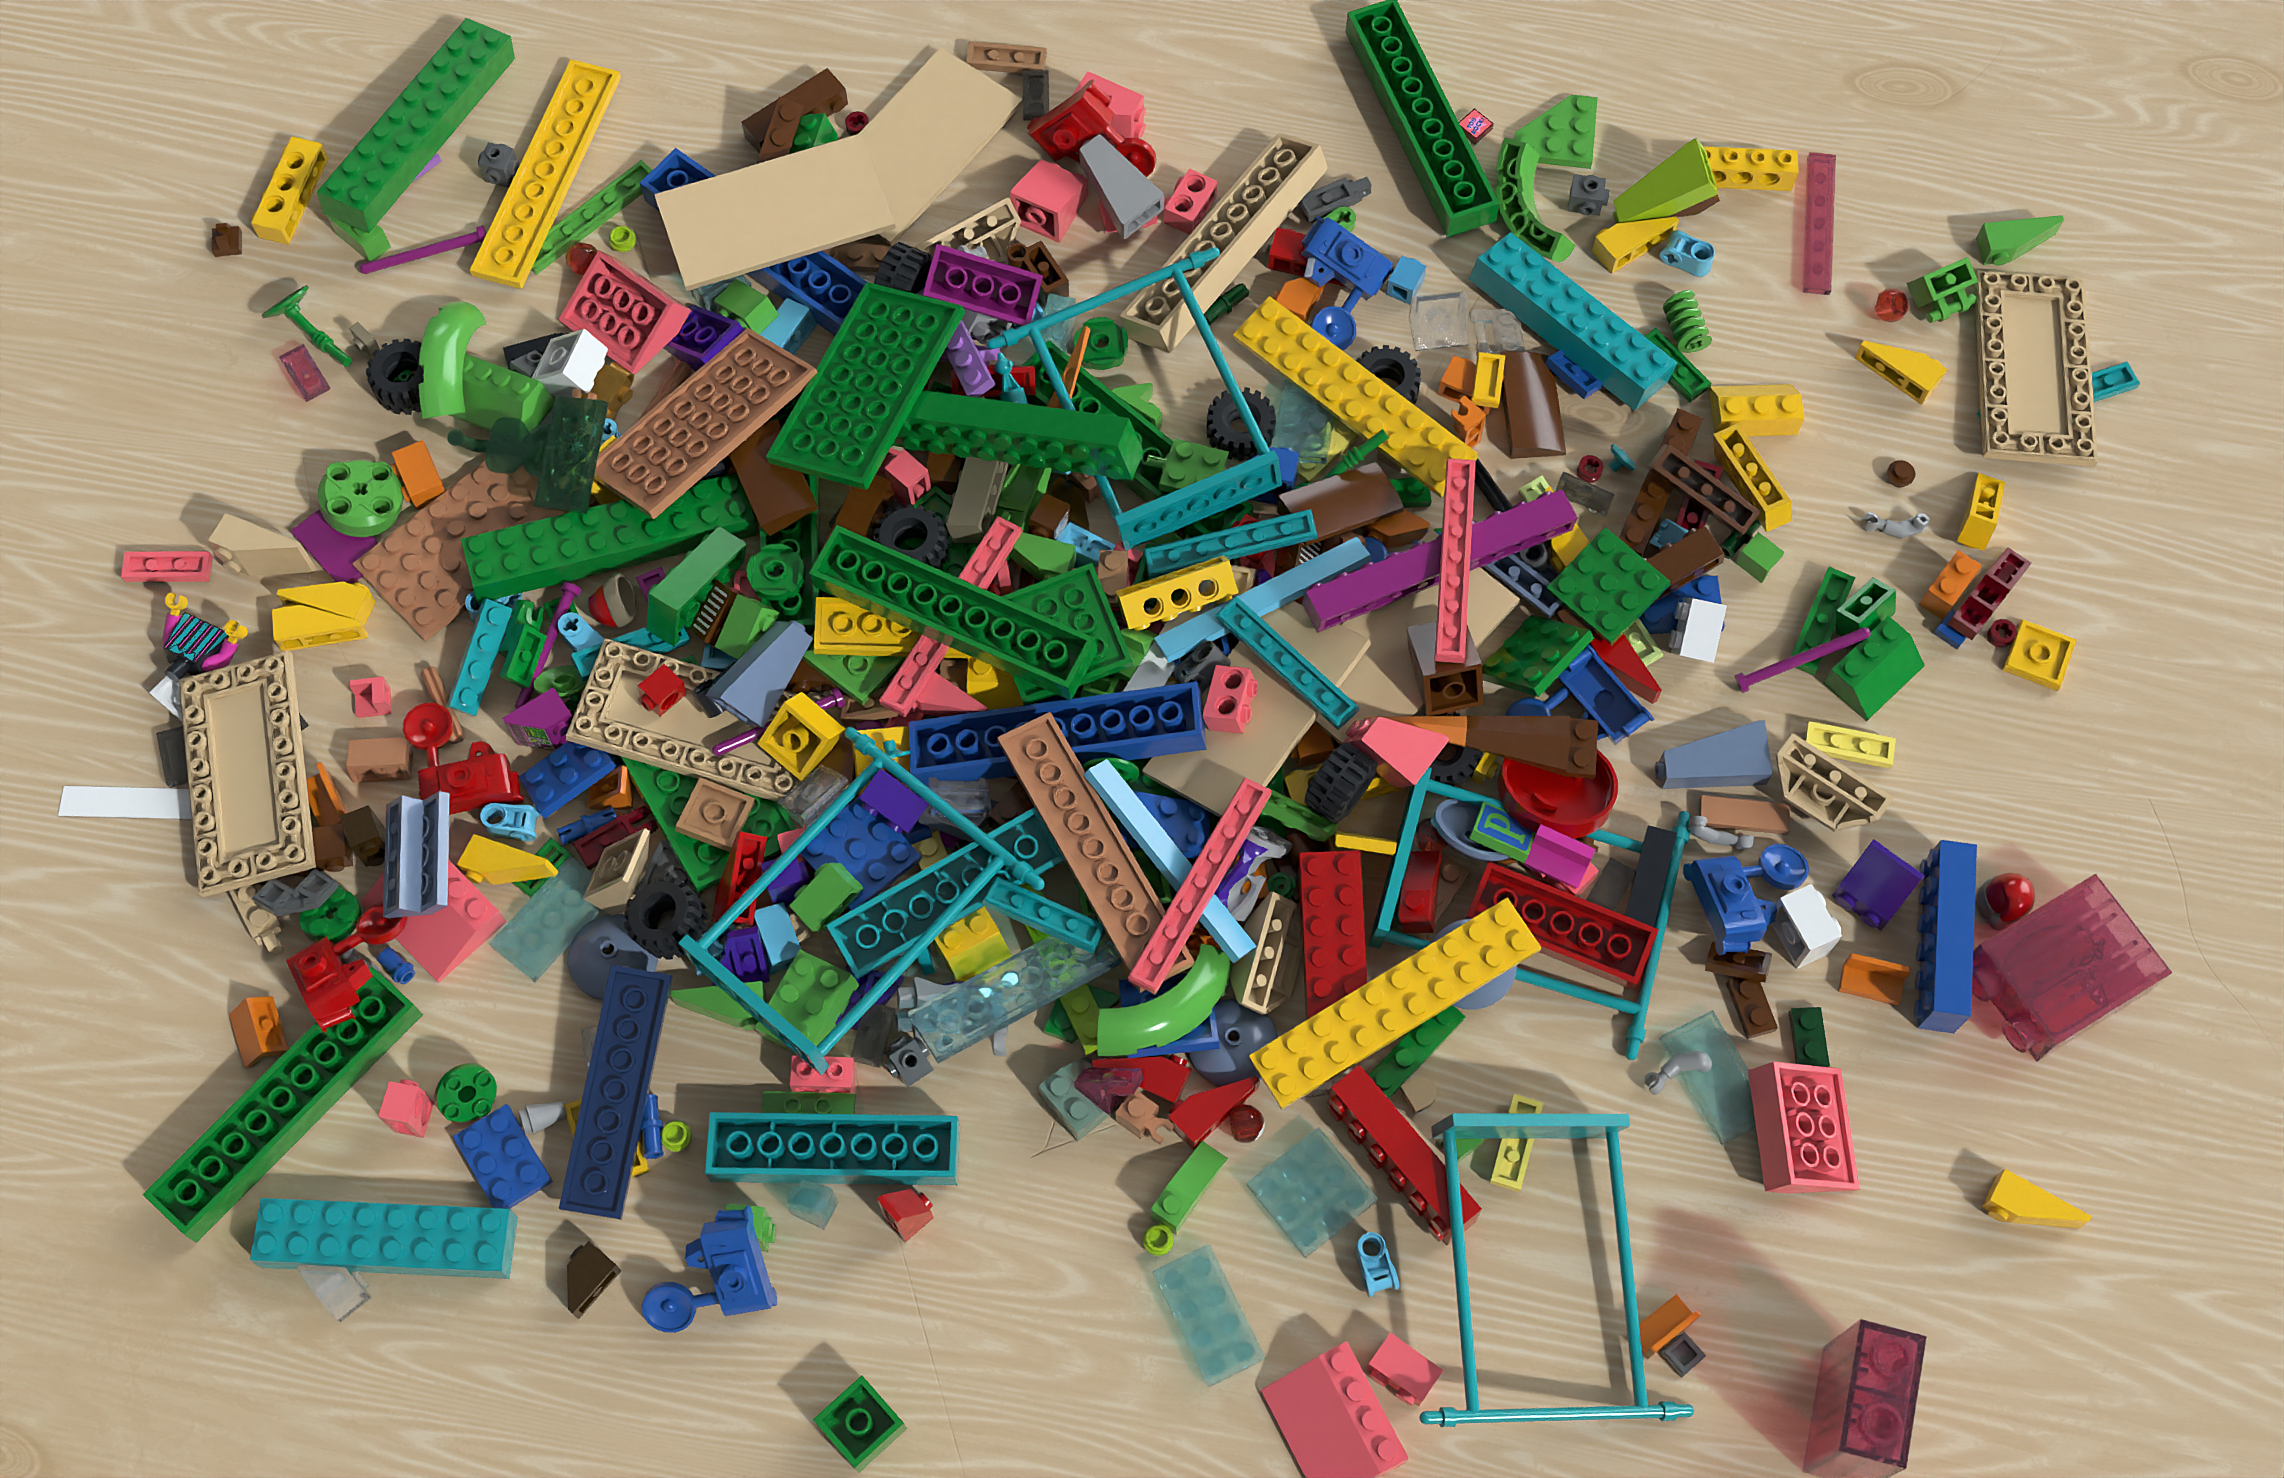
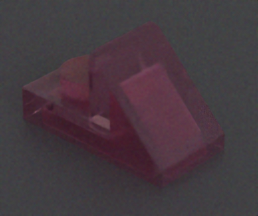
(1106, 1084)

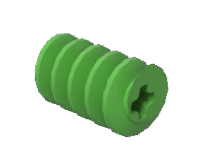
(1686, 322)

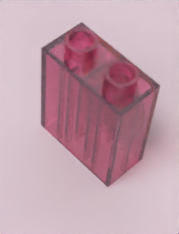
(2065, 968)
(1865, 1403)

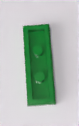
(1686, 376)

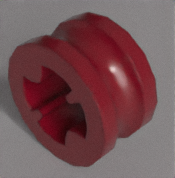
(855, 118)
(1585, 475)
(1993, 633)

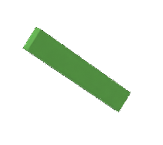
(591, 215)

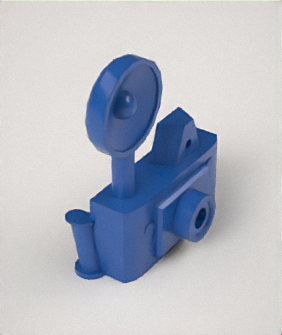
(1349, 262)
(1598, 694)
(1729, 899)
(736, 1268)

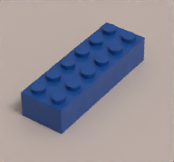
(1946, 937)

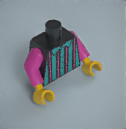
(195, 644)

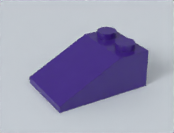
(702, 337)
(1877, 885)

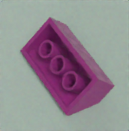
(982, 285)

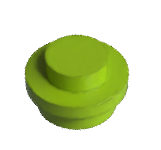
(622, 239)
(676, 1136)
(1158, 1240)

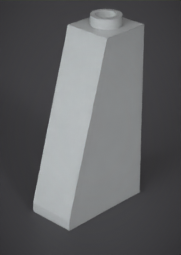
(1121, 187)

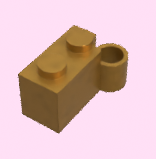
(613, 386)

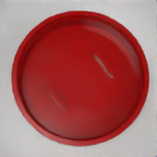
(1556, 801)

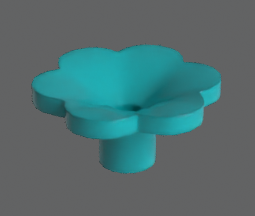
(1621, 459)
(891, 751)

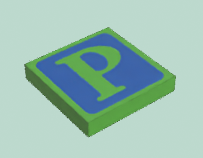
(1501, 832)

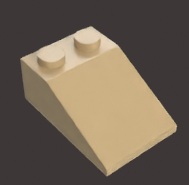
(257, 550)
(619, 873)

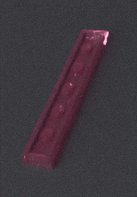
(1819, 223)

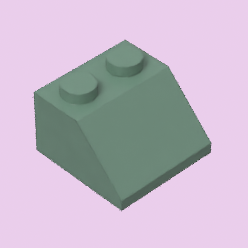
(1070, 1105)

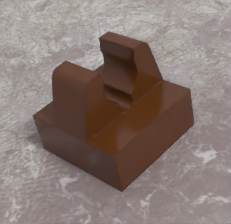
(226, 240)

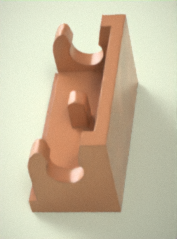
(379, 760)

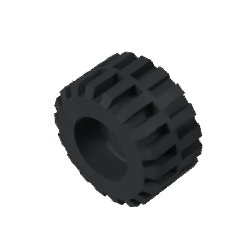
(904, 268)
(390, 363)
(1395, 366)
(914, 523)
(1340, 782)
(652, 903)

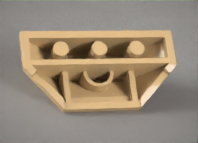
(990, 227)
(1827, 788)
(1269, 971)

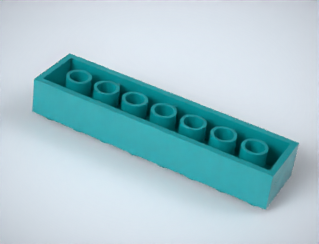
(1572, 321)
(903, 913)
(833, 1148)
(385, 1238)

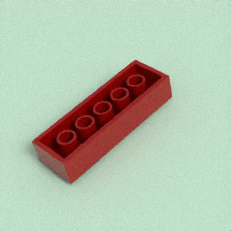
(1570, 926)
(1331, 927)
(1398, 1151)

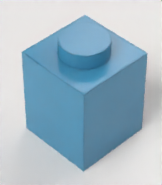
(1406, 279)

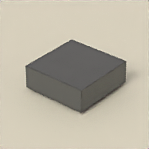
(1682, 1354)

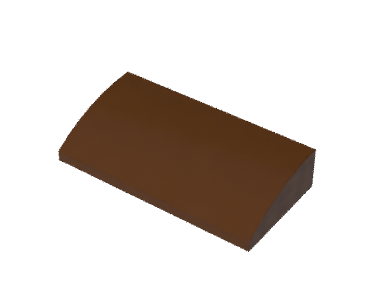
(1531, 406)
(774, 492)
(1344, 501)

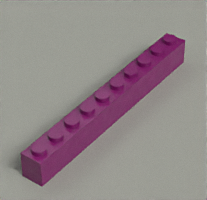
(1419, 567)

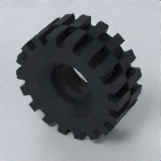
(1224, 412)
(1458, 767)

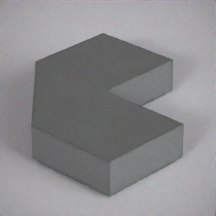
(283, 900)

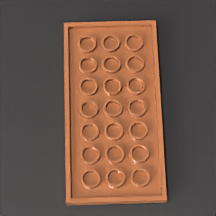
(701, 422)
(423, 562)

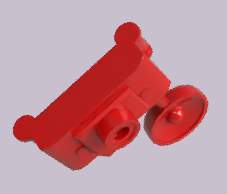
(1082, 118)
(471, 781)
(328, 984)

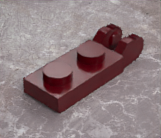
(592, 845)

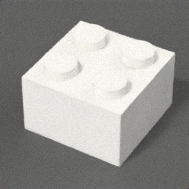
(570, 363)
(1697, 629)
(1805, 926)

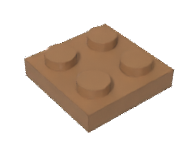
(714, 814)

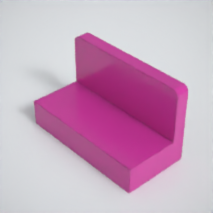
(1559, 856)

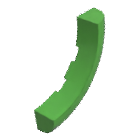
(1517, 204)
(443, 358)
(1169, 1015)

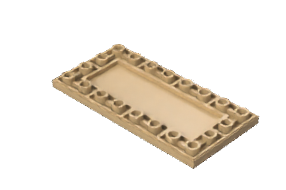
(933, 134)
(774, 211)
(2034, 369)
(1384, 676)
(1276, 720)
(680, 739)
(246, 774)

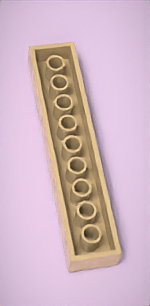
(1238, 229)

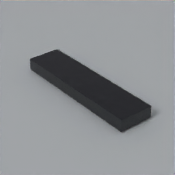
(1650, 875)

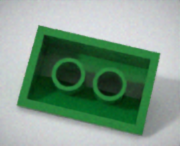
(1876, 669)

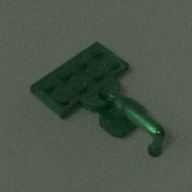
(561, 461)

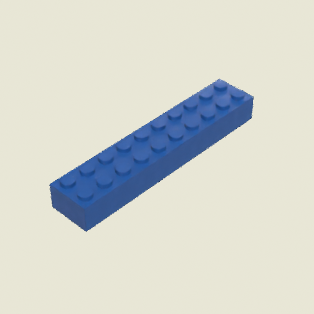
(809, 280)
(1096, 727)

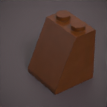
(1444, 684)

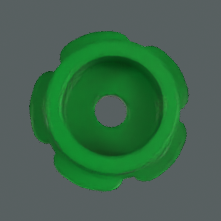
(1282, 878)

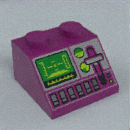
(540, 722)

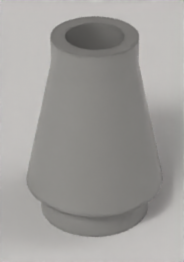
(540, 1116)

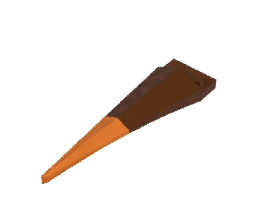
(1545, 742)

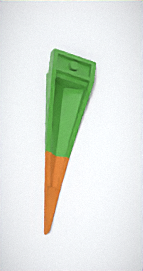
(1024, 483)

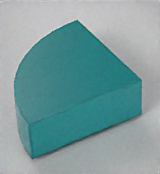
(926, 962)

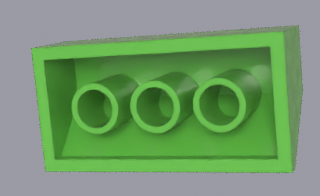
(498, 393)

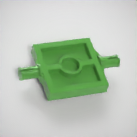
(1187, 464)

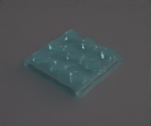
(1312, 1192)

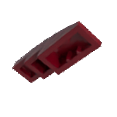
(1989, 593)

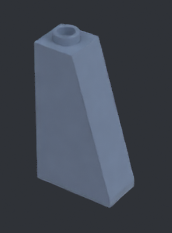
(762, 673)
(1719, 760)

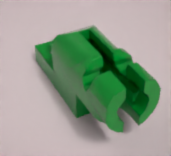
(522, 643)

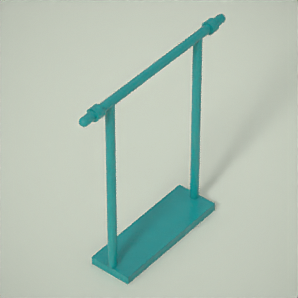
(1199, 498)
(1381, 928)
(757, 1007)
(1542, 1127)

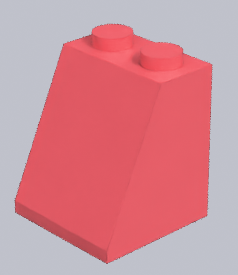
(1125, 104)
(1049, 199)
(1398, 748)

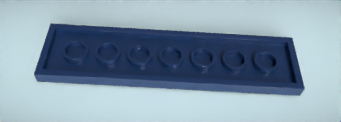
(616, 1092)

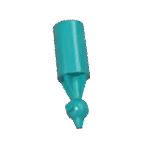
(1010, 389)

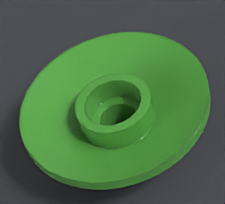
(562, 679)

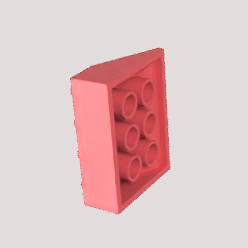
(624, 312)
(451, 934)
(1802, 1128)
(1334, 1419)

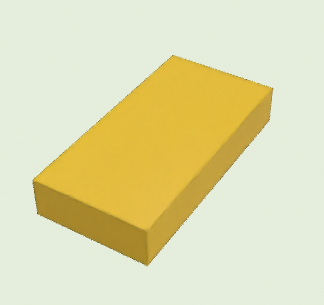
(1488, 379)

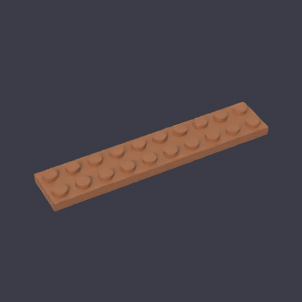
(1087, 839)

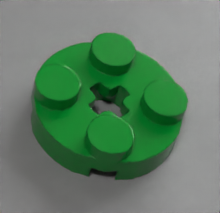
(1110, 355)
(779, 587)
(346, 913)

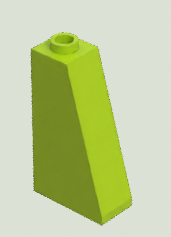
(1669, 187)

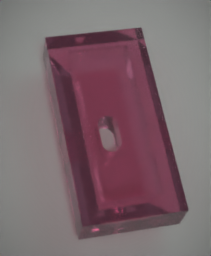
(299, 363)

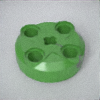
(360, 497)

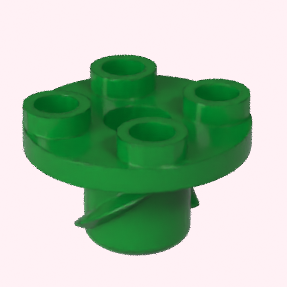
(465, 1093)

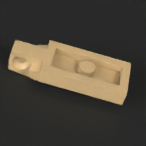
(261, 924)

